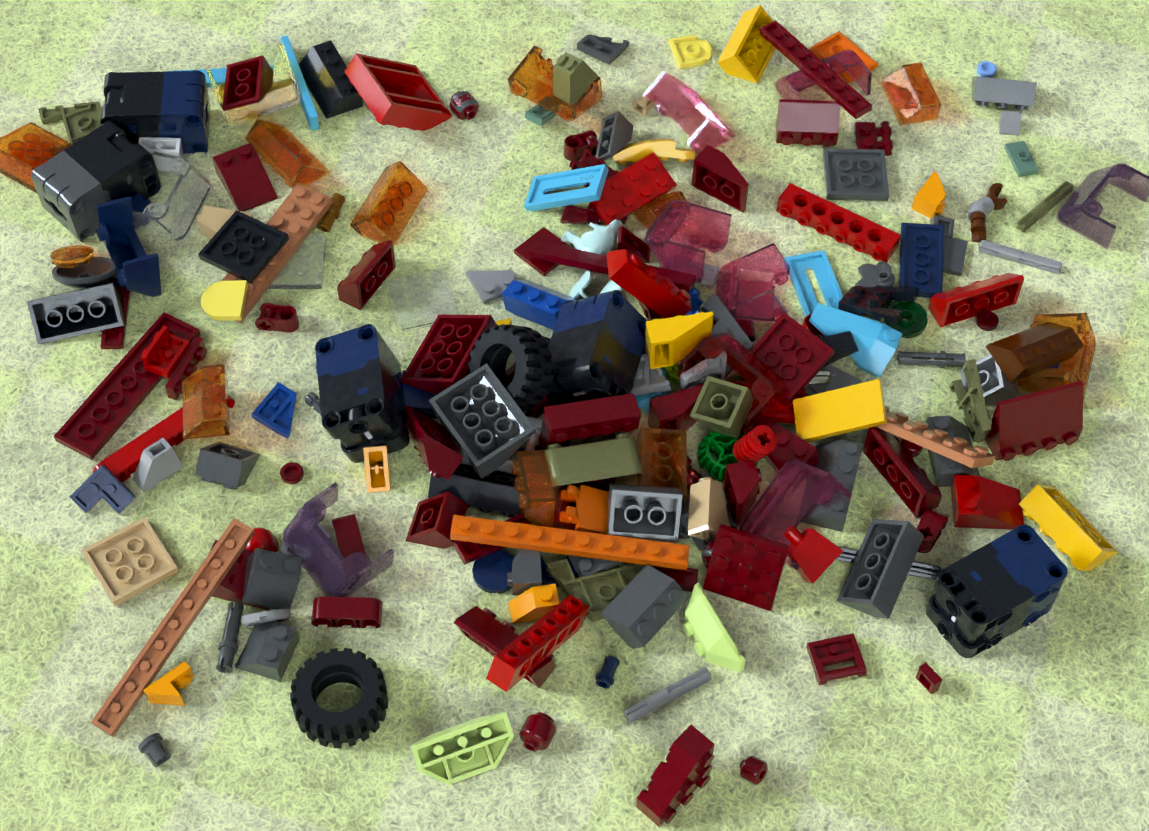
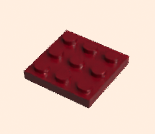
(792, 354)
(745, 567)

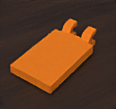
(590, 509)

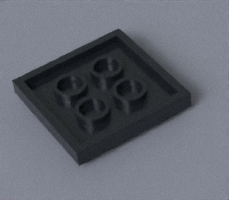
(243, 246)

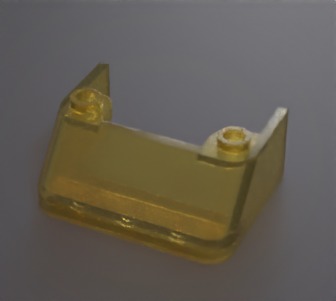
(280, 96)

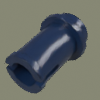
(605, 677)

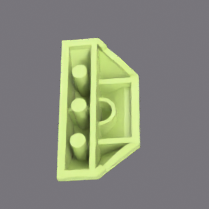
(709, 633)
(464, 748)

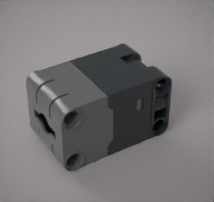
(94, 172)

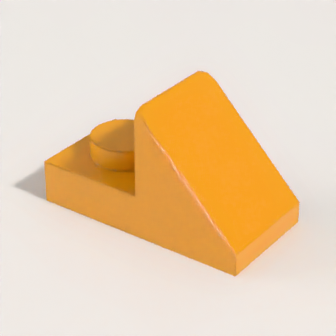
(165, 689)

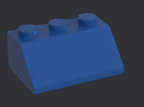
(534, 302)

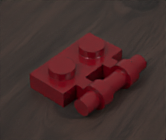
(867, 134)

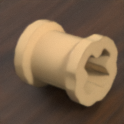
(644, 104)

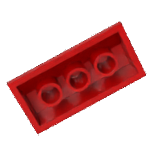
(647, 284)
(974, 298)

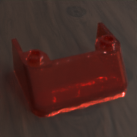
(766, 384)

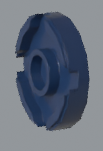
(492, 570)

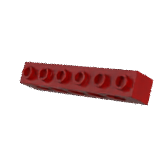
(838, 223)
(537, 643)

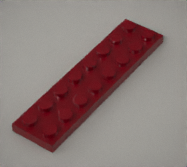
(117, 394)

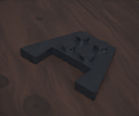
(875, 299)

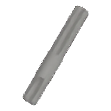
(1020, 256)
(667, 694)

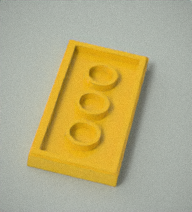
(840, 411)

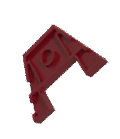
(577, 215)

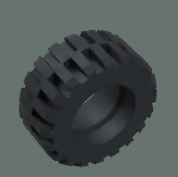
(531, 360)
(344, 725)

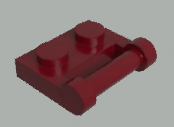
(836, 651)

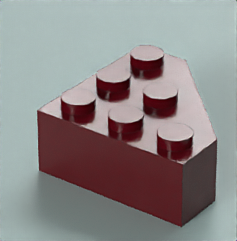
(674, 781)

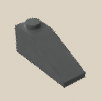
(614, 135)
(525, 571)

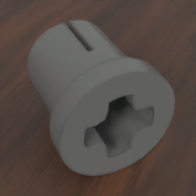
(155, 749)

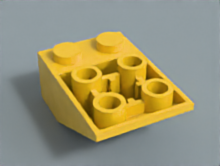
(675, 337)

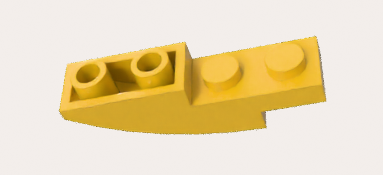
(661, 147)

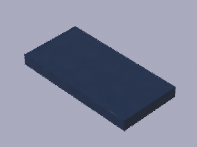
(921, 258)

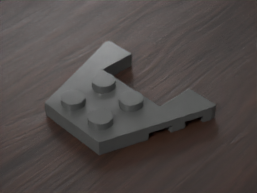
(725, 324)

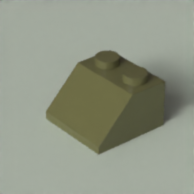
(571, 78)
(723, 406)

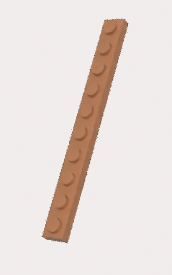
(173, 628)

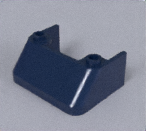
(134, 268)

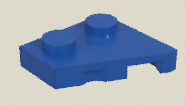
(277, 410)

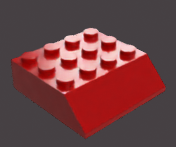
(396, 93)

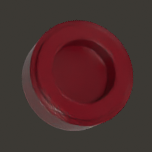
(987, 320)
(291, 473)

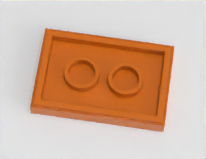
(838, 43)

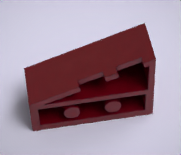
(788, 446)

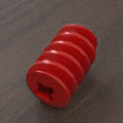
(755, 444)

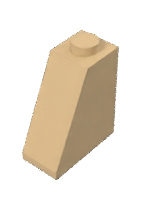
(213, 218)
(706, 509)

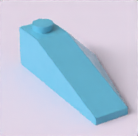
(873, 339)

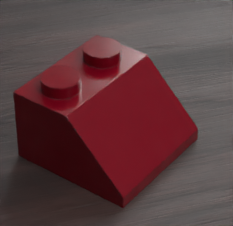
(741, 488)
(434, 520)

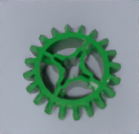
(718, 445)

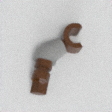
(980, 209)

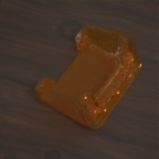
(535, 83)
(1071, 370)

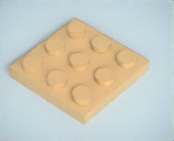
(129, 561)

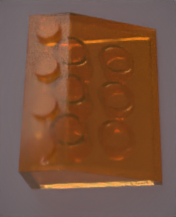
(27, 149)

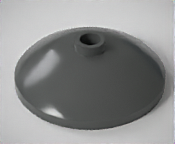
(86, 275)

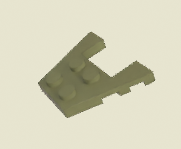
(78, 120)
(972, 402)
(595, 589)

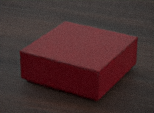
(928, 678)

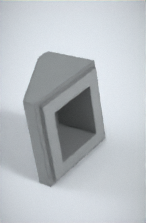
(1010, 123)

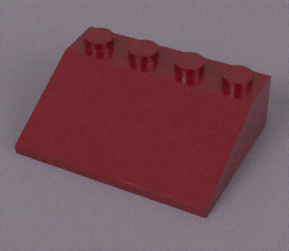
(446, 352)
(589, 420)
(1036, 421)

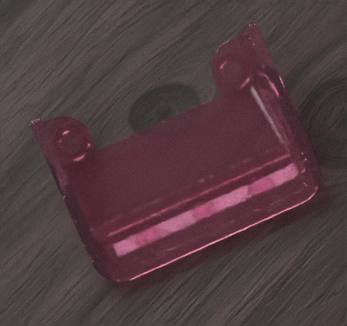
(749, 285)

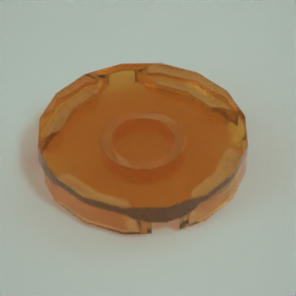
(71, 256)

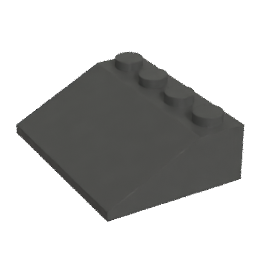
(482, 420)

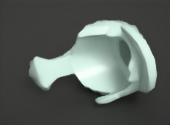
(597, 241)

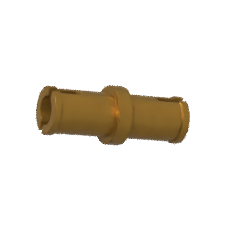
(332, 213)

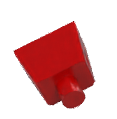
(811, 552)

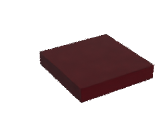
(541, 266)

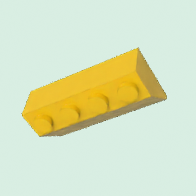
(747, 50)
(1066, 527)

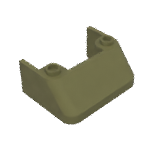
(593, 460)

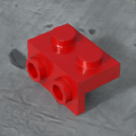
(164, 353)

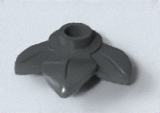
(876, 275)

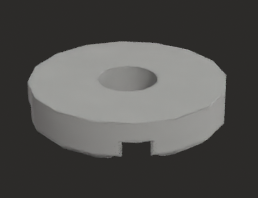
(265, 616)

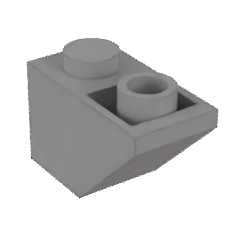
(156, 464)

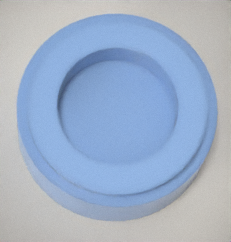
(986, 69)

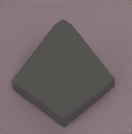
(947, 222)

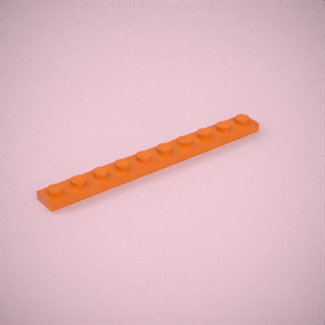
(569, 542)

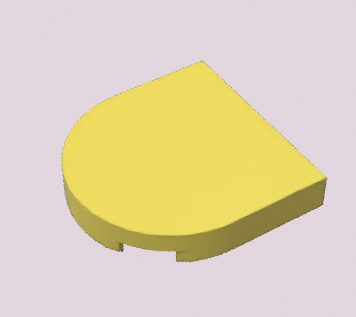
(690, 51)
(225, 300)

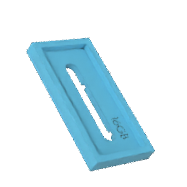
(593, 175)
(825, 277)

